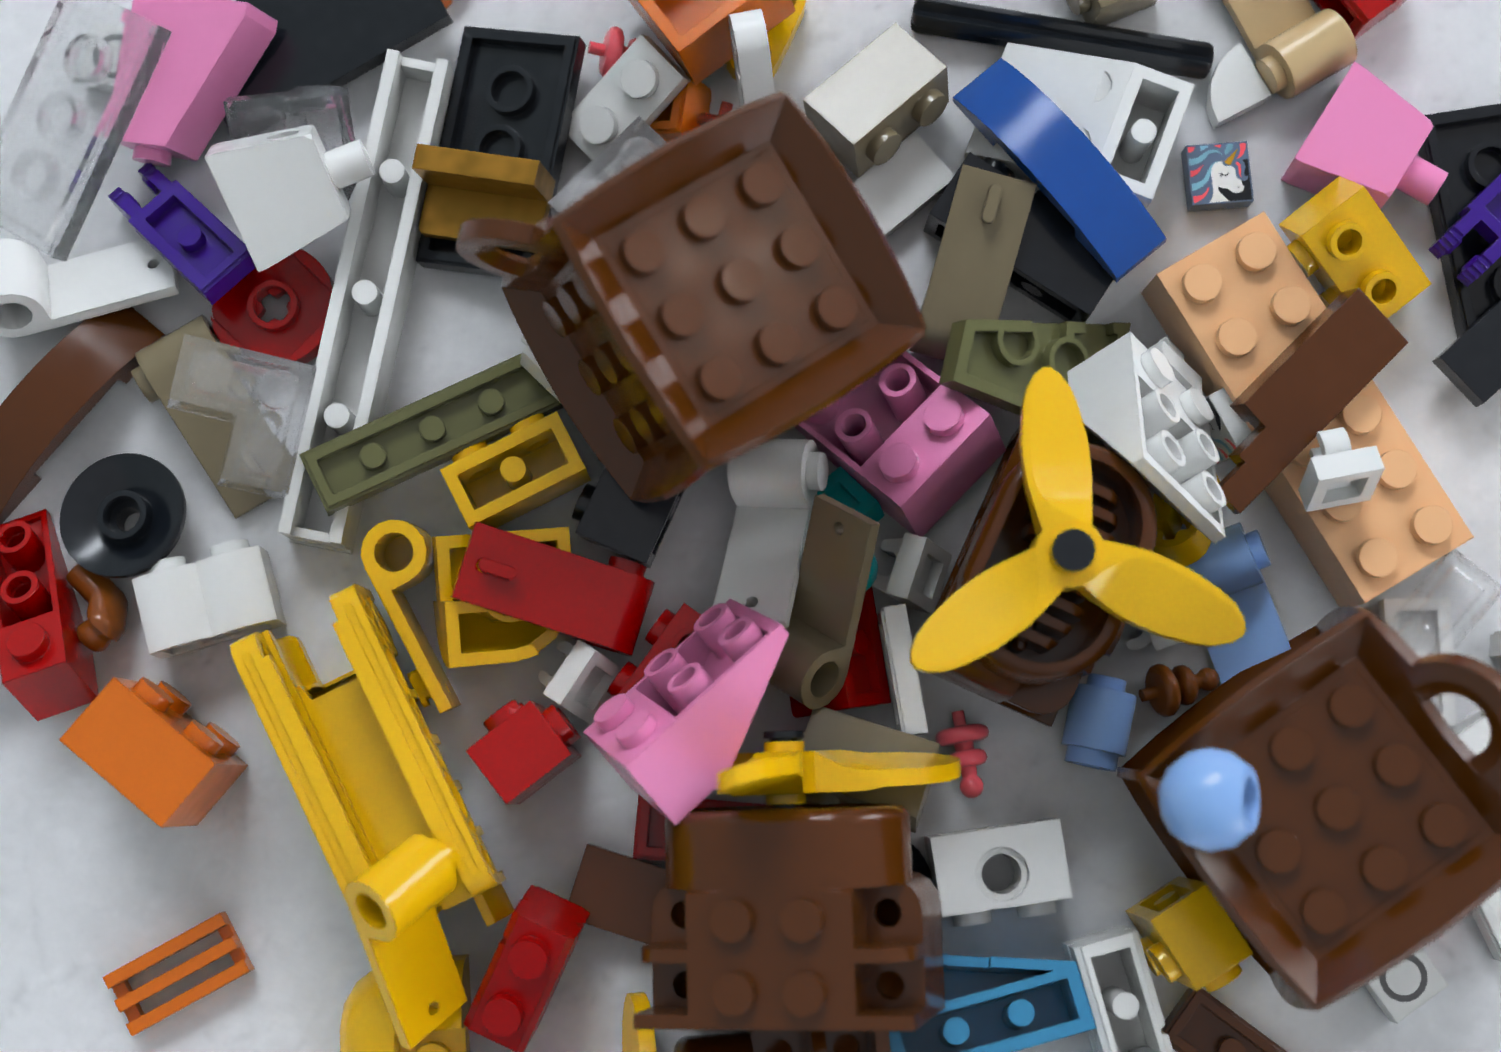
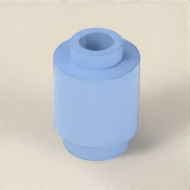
(1099, 723)

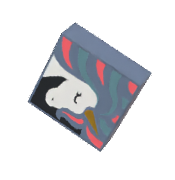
(1217, 176)

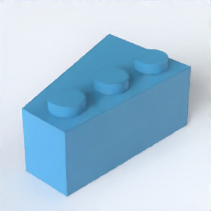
(1002, 1006)

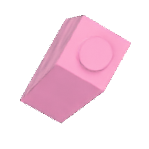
(202, 65)

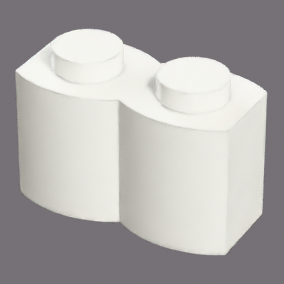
(208, 600)

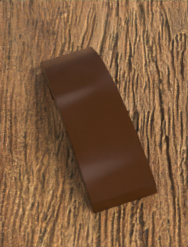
(62, 392)

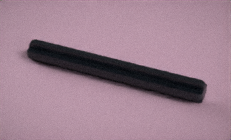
(1000, 26)

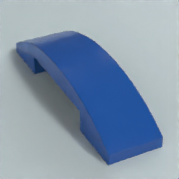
(1063, 165)

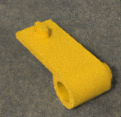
(397, 559)
(404, 936)

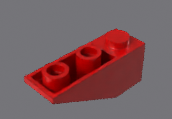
(39, 622)

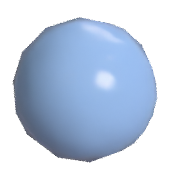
(1210, 799)

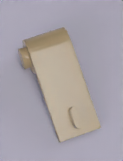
(1293, 42)

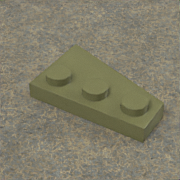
(1000, 356)

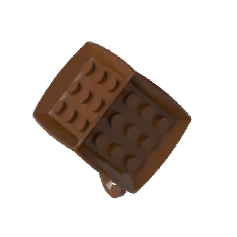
(705, 296)
(1369, 805)

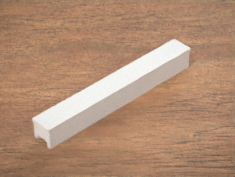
(369, 287)

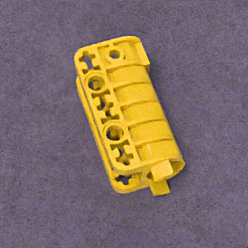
(364, 753)

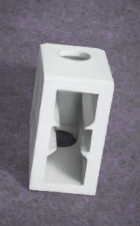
(286, 188)

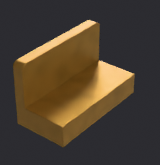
(479, 185)

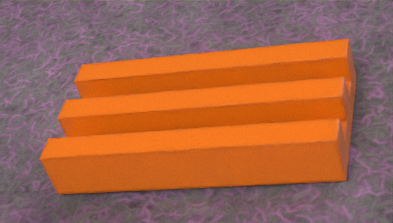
(129, 999)

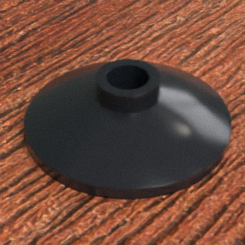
(103, 500)

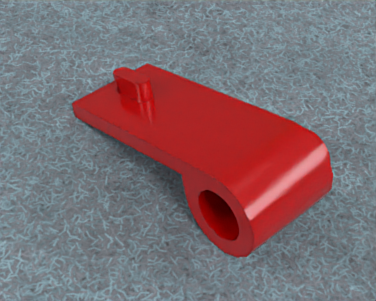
(555, 588)

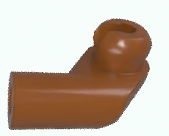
(105, 609)

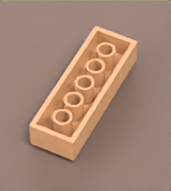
(1231, 317)

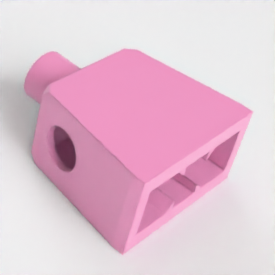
(1368, 139)

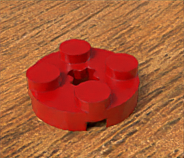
(295, 336)

